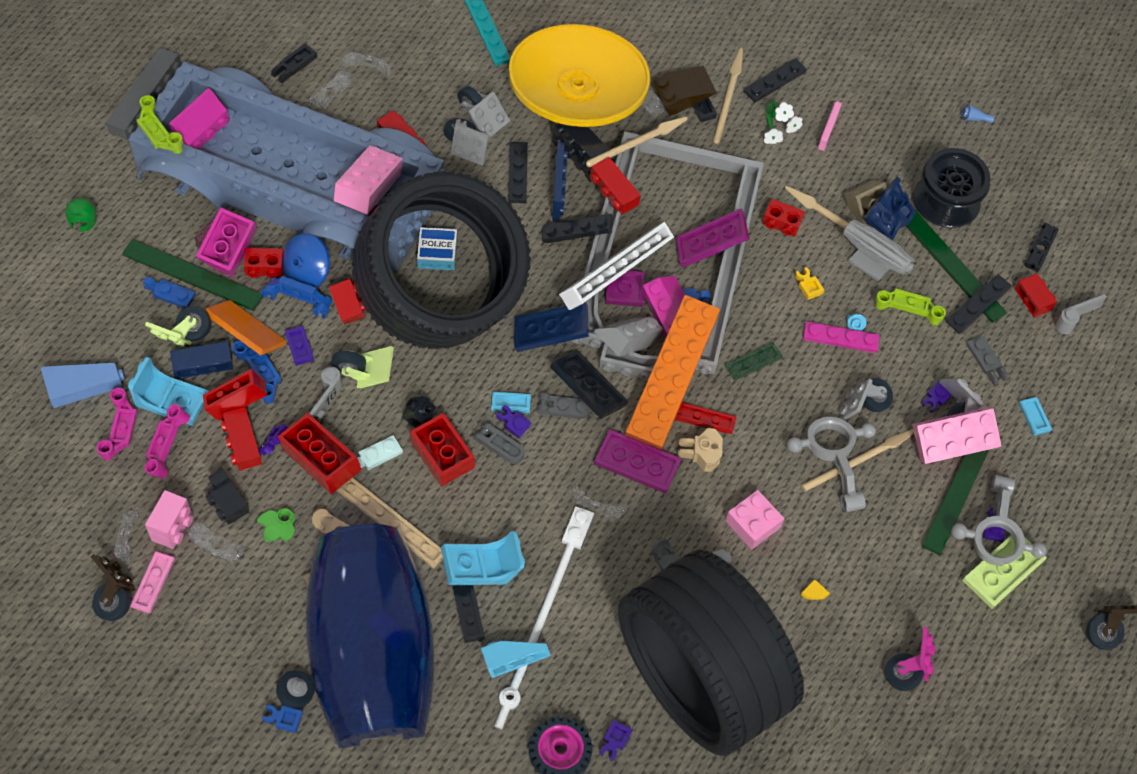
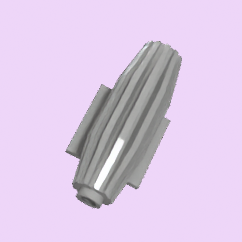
(876, 251)

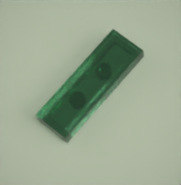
(753, 361)

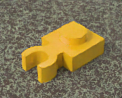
(809, 285)

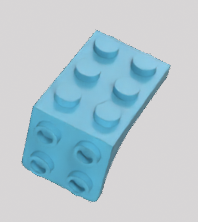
(157, 392)
(483, 563)

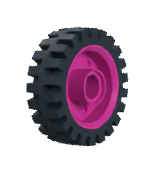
(560, 733)

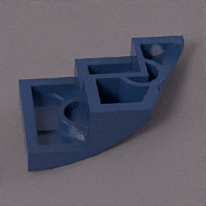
(890, 210)

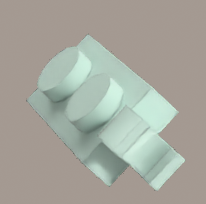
(379, 453)

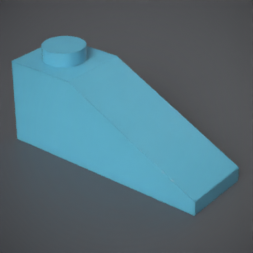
(508, 655)

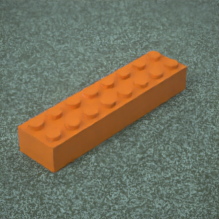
(673, 372)

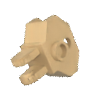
(706, 449)

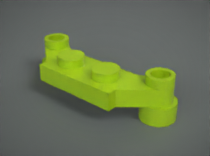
(155, 130)
(910, 303)

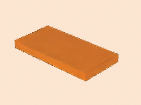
(245, 327)

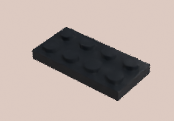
(589, 384)

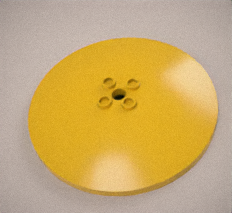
(605, 65)

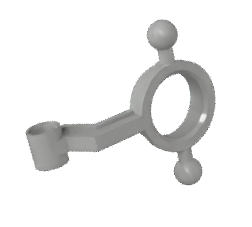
(1003, 488)
(850, 499)

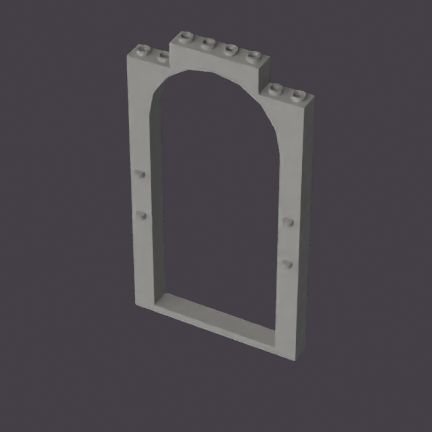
(602, 246)

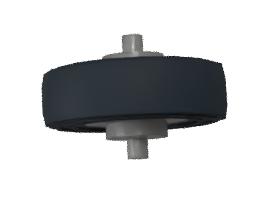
(295, 689)

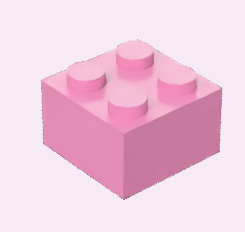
(754, 519)
(169, 520)

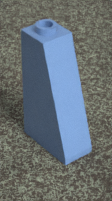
(78, 382)

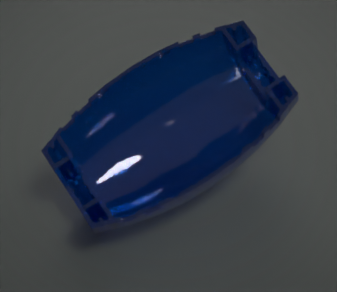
(369, 635)

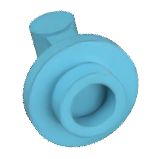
(856, 322)

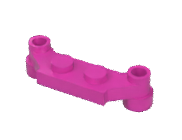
(122, 426)
(163, 441)

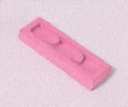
(829, 126)
(152, 582)

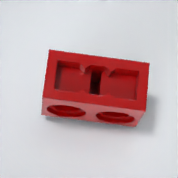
(780, 215)
(264, 258)

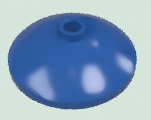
(312, 258)

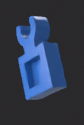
(286, 719)

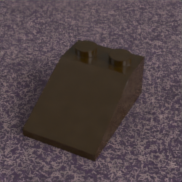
(684, 88)

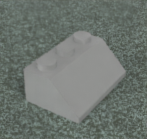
(630, 335)

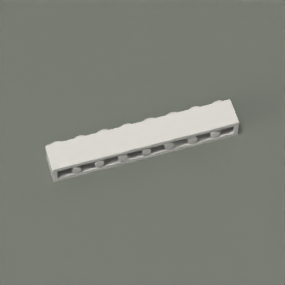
(616, 266)

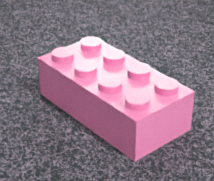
(368, 179)
(957, 435)

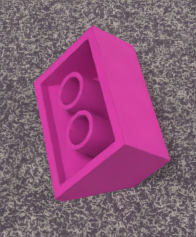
(200, 120)
(227, 242)
(664, 300)

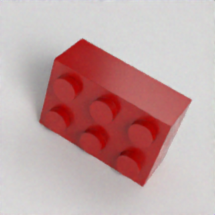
(442, 449)

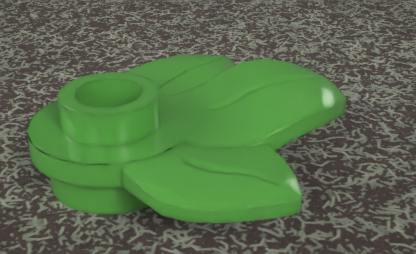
(275, 526)

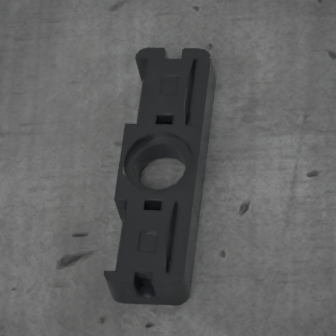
(1038, 256)

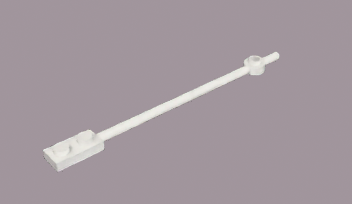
(574, 538)

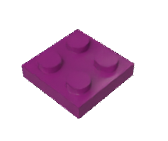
(626, 289)

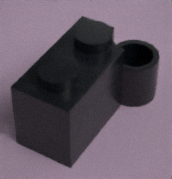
(225, 498)

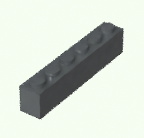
(150, 82)

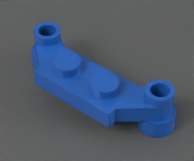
(299, 291)
(261, 366)

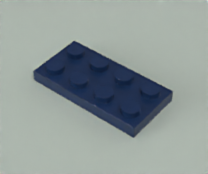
(560, 182)
(551, 327)

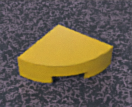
(815, 591)

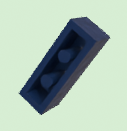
(201, 360)

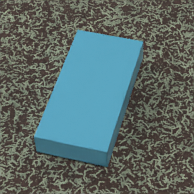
(515, 401)
(1035, 416)

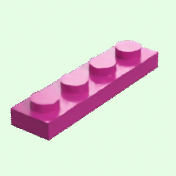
(841, 337)

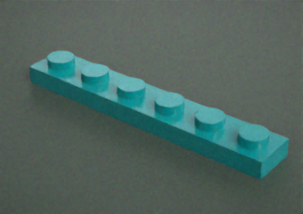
(488, 32)

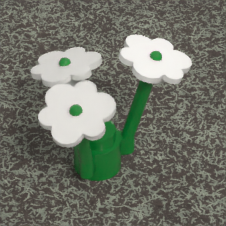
(780, 112)

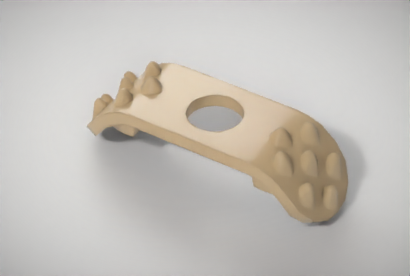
(325, 521)

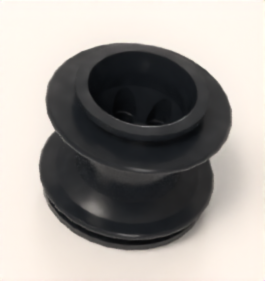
(952, 187)

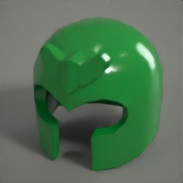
(81, 211)

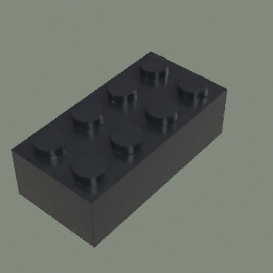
(581, 145)

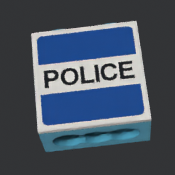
(437, 248)

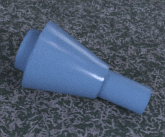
(971, 113)

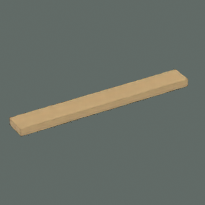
(383, 514)

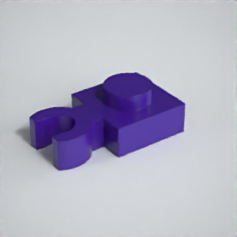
(937, 394)
(516, 423)
(272, 440)
(994, 533)
(616, 738)

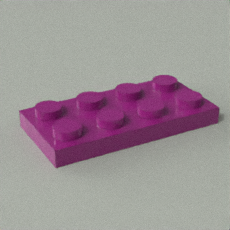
(712, 238)
(637, 461)

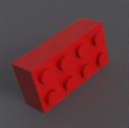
(319, 453)

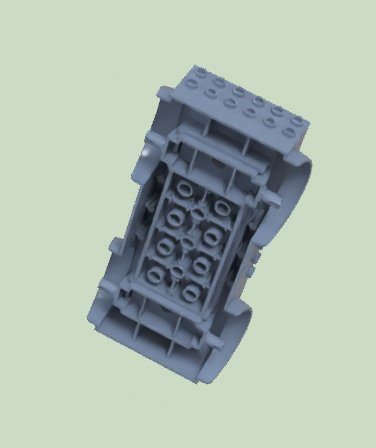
(279, 159)

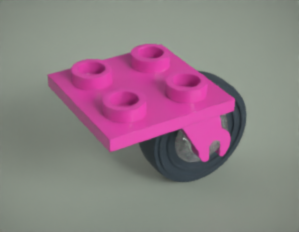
(907, 671)

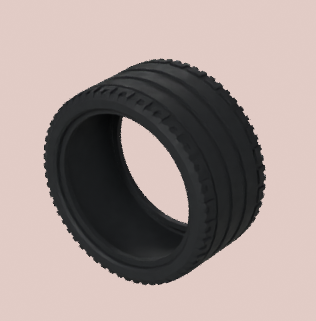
(486, 215)
(711, 651)

